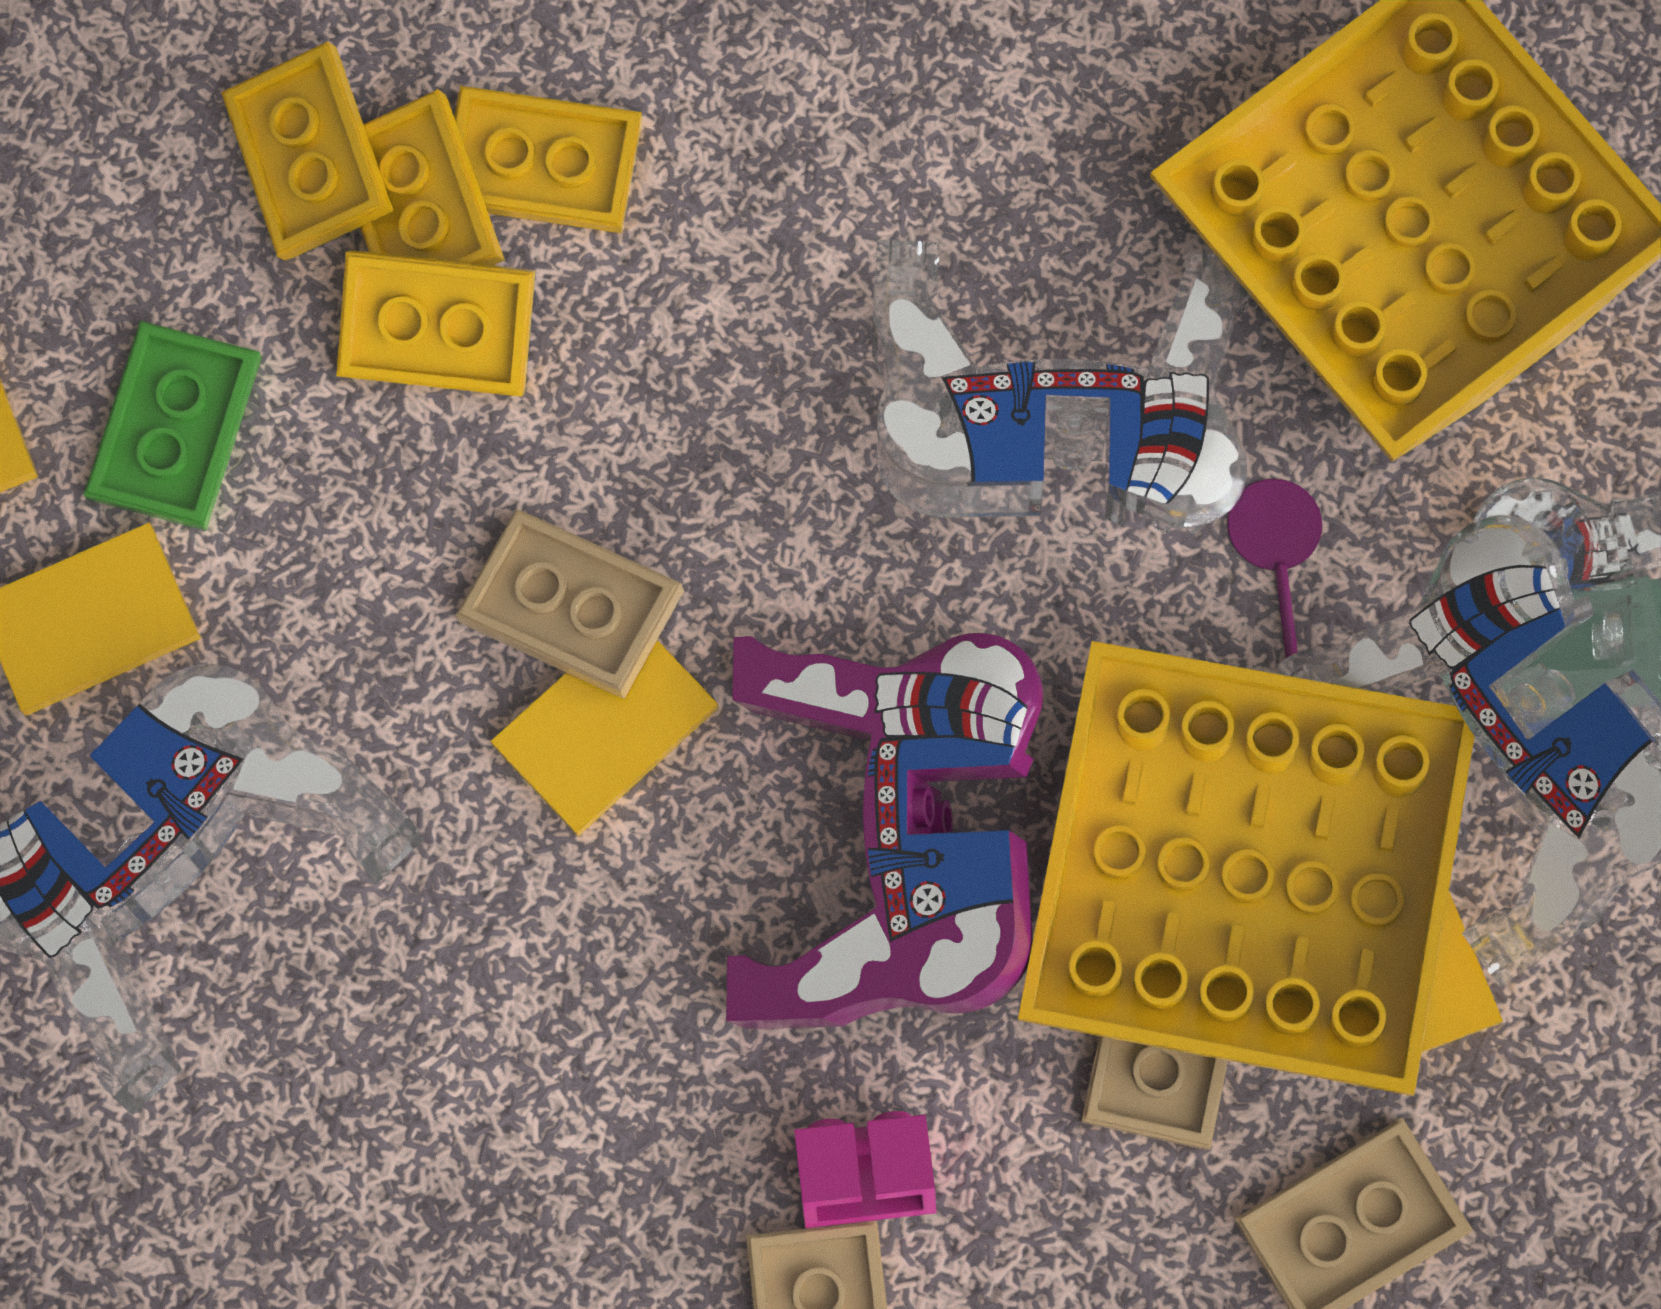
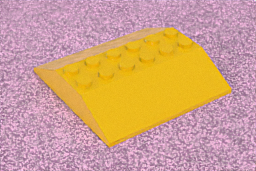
(1417, 212)
(1250, 868)

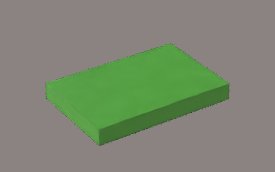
(172, 425)

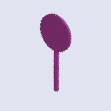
(1276, 530)

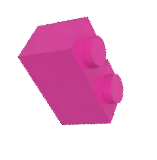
(865, 1170)

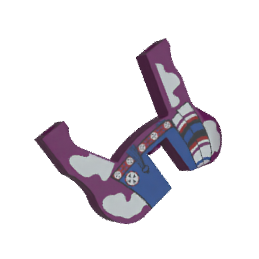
(949, 904)

